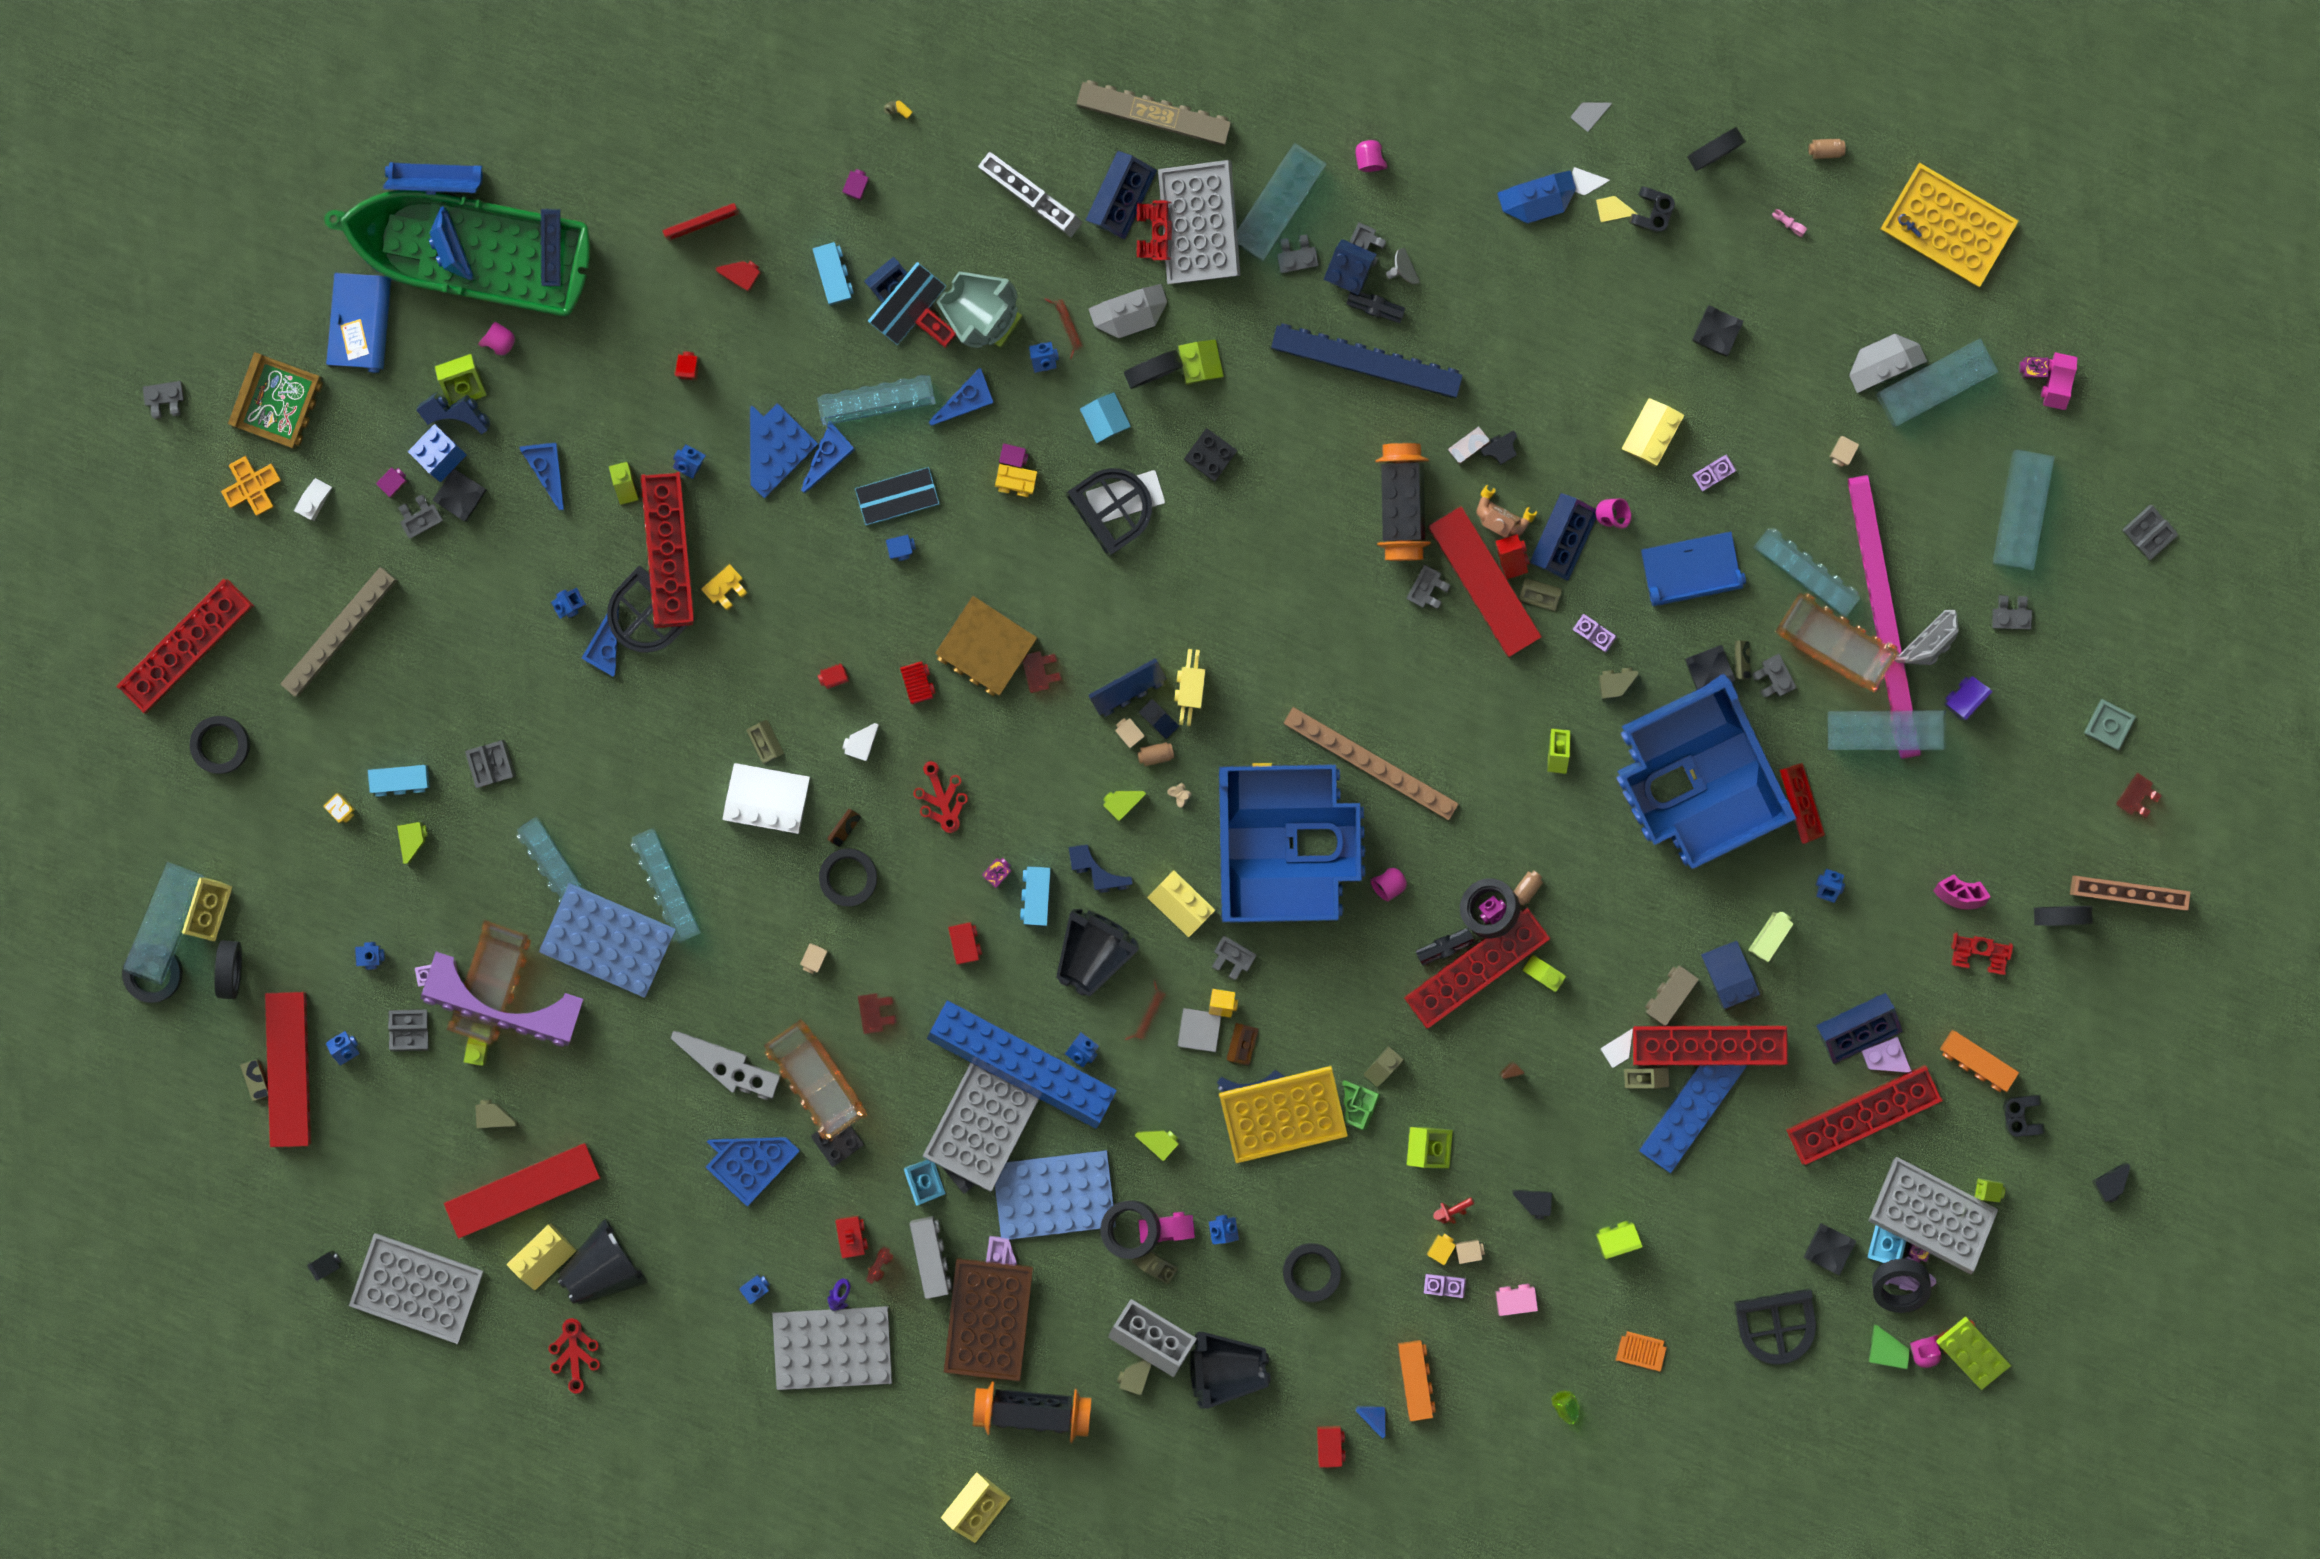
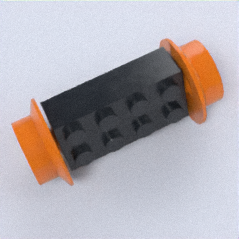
(1403, 502)
(1031, 1411)

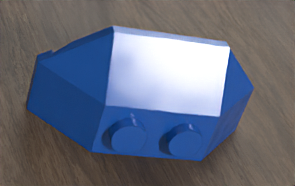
(1538, 197)
(448, 246)

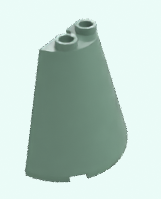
(979, 308)

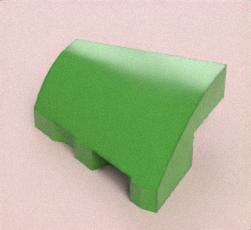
(1359, 1104)
(1887, 1350)

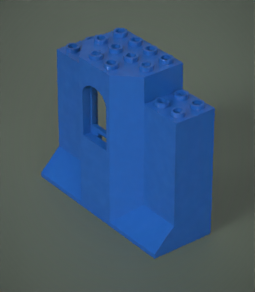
(1734, 785)
(1258, 868)

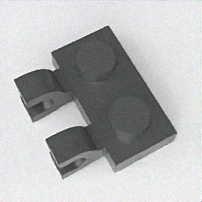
(1364, 236)
(1297, 259)
(163, 394)
(421, 520)
(1424, 586)
(2012, 618)
(1778, 675)
(1235, 954)

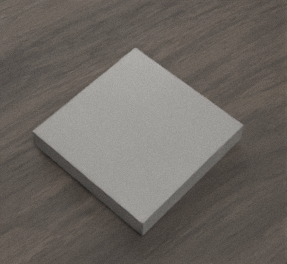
(1199, 1030)

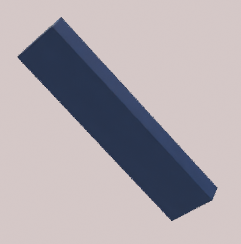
(550, 247)

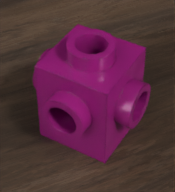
(1492, 910)

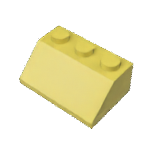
(1653, 432)
(1181, 903)
(207, 909)
(541, 1257)
(975, 1507)

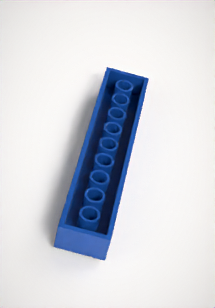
(1021, 1064)

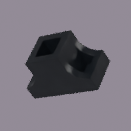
(1501, 448)

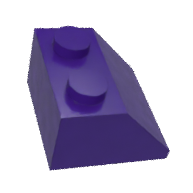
(1967, 697)

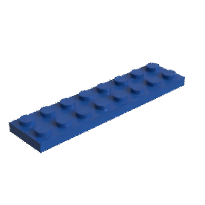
(1689, 1113)

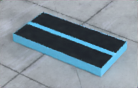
(907, 303)
(897, 496)

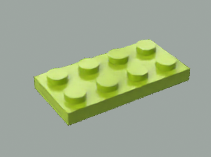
(1973, 1353)

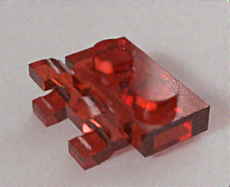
(1036, 672)
(2134, 793)
(871, 1014)
(874, 1271)

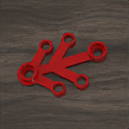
(942, 800)
(574, 1352)

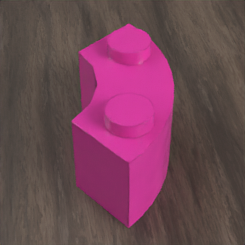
(2059, 381)
(1962, 894)
(1172, 1227)

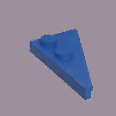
(971, 396)
(831, 452)
(545, 463)
(603, 648)

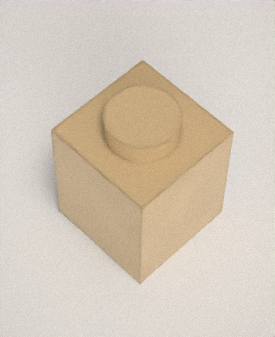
(1843, 451)
(1129, 732)
(813, 958)
(1469, 1251)

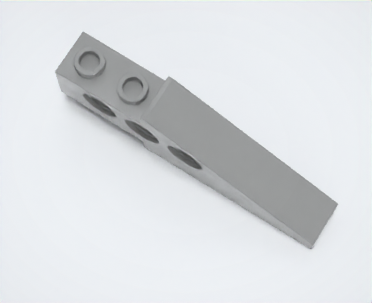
(1030, 194)
(711, 1055)

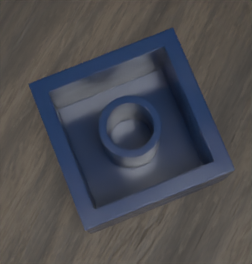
(1350, 266)

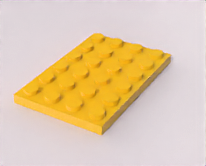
(1954, 225)
(1283, 1114)

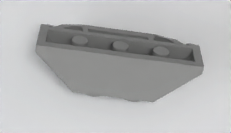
(1130, 311)
(1884, 361)
(1932, 640)

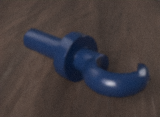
(1910, 226)

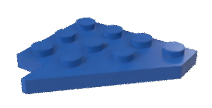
(775, 448)
(750, 1163)

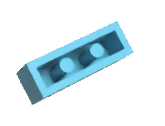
(833, 273)
(398, 780)
(1035, 895)

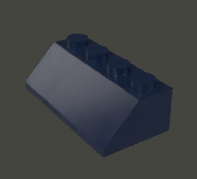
(1120, 193)
(1564, 536)
(1128, 686)
(1859, 1028)

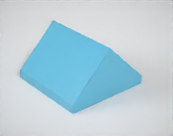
(1105, 417)
(924, 1181)
(1885, 1246)

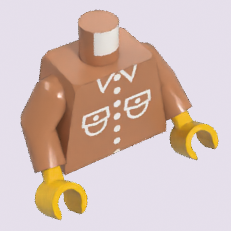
(1499, 519)

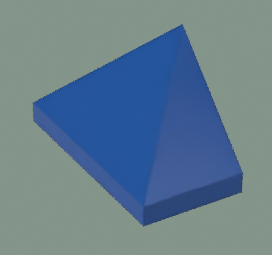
(1374, 1417)

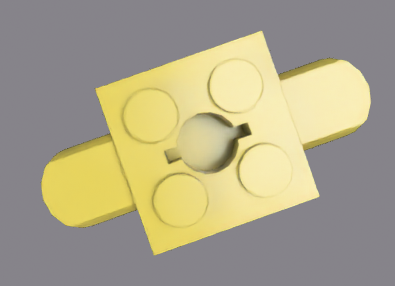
(1191, 687)

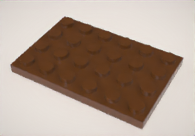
(988, 1319)

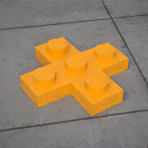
(251, 485)

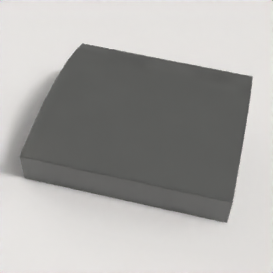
(2150, 532)
(490, 763)
(408, 1030)

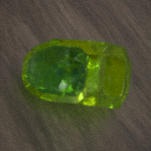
(1566, 1406)

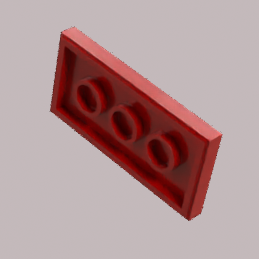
(700, 222)
(1802, 803)

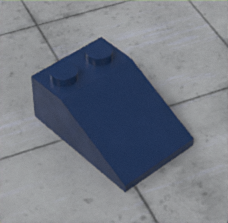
(886, 279)
(1730, 974)

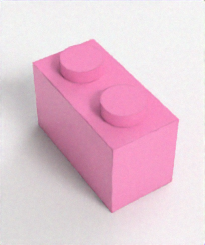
(1516, 1300)

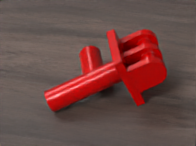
(1446, 1213)

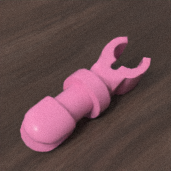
(1796, 227)

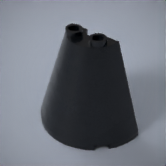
(1092, 951)
(600, 1268)
(1226, 1369)

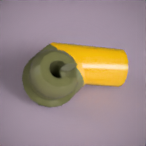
(897, 107)

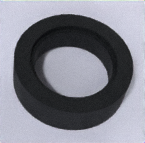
(1716, 149)
(1153, 369)
(196, 744)
(825, 884)
(1471, 896)
(2063, 915)
(228, 969)
(142, 995)
(1107, 1229)
(1898, 1268)
(1328, 1289)

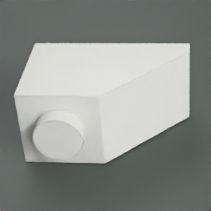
(313, 499)
(861, 742)

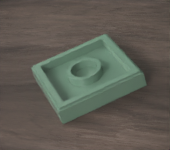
(2109, 724)

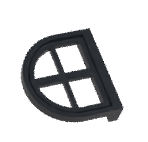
(1093, 520)
(642, 577)
(1774, 1301)

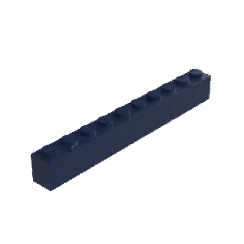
(1365, 361)

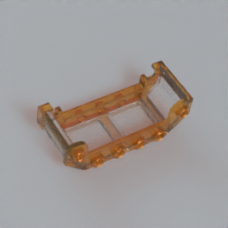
(1837, 643)
(492, 978)
(815, 1080)

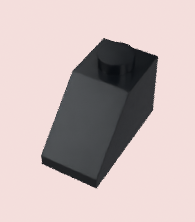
(1159, 719)
(2112, 1183)
(1535, 1202)
(325, 1265)

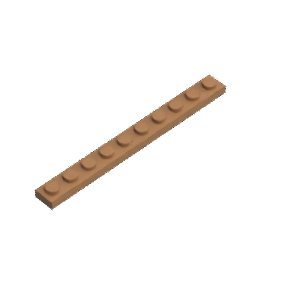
(1370, 763)

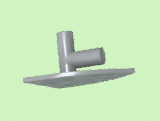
(1403, 267)

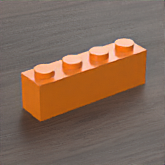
(1978, 1060)
(1415, 1380)

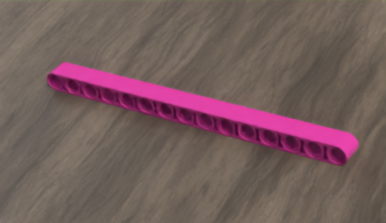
(1879, 592)

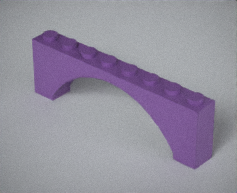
(447, 990)

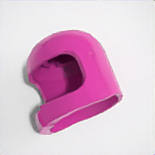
(1369, 154)
(498, 339)
(1605, 514)
(1391, 881)
(1926, 1352)

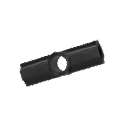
(1376, 306)
(1445, 946)

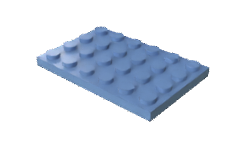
(607, 940)
(1053, 1195)

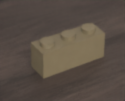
(1671, 995)

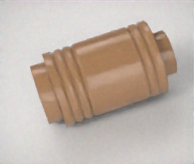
(1827, 148)
(1155, 754)
(1528, 887)

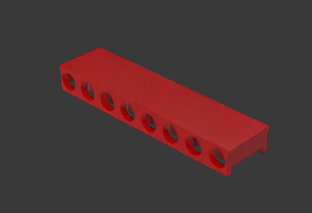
(667, 550)
(1484, 581)
(185, 646)
(1475, 970)
(1709, 1045)
(288, 1069)
(1864, 1115)
(521, 1190)

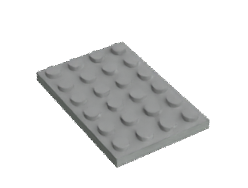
(1202, 222)
(980, 1127)
(1933, 1215)
(416, 1288)
(832, 1348)

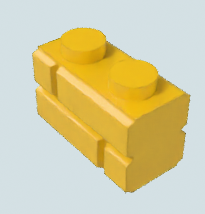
(1015, 480)

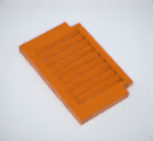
(1641, 1351)

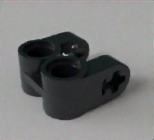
(1657, 211)
(2019, 1115)

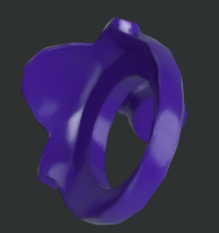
(836, 1302)

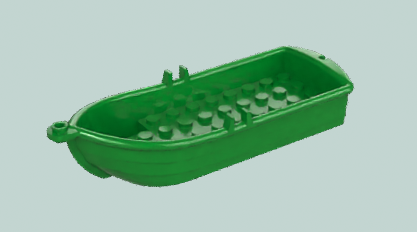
(498, 242)

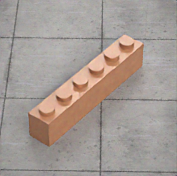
(2130, 893)

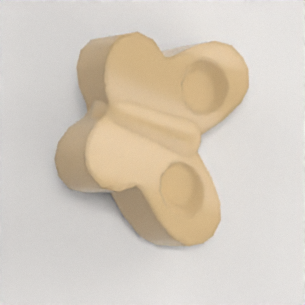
(1180, 793)

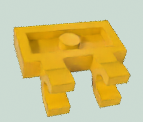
(722, 584)

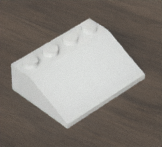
(766, 798)

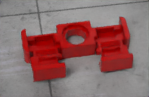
(1160, 214)
(1998, 951)

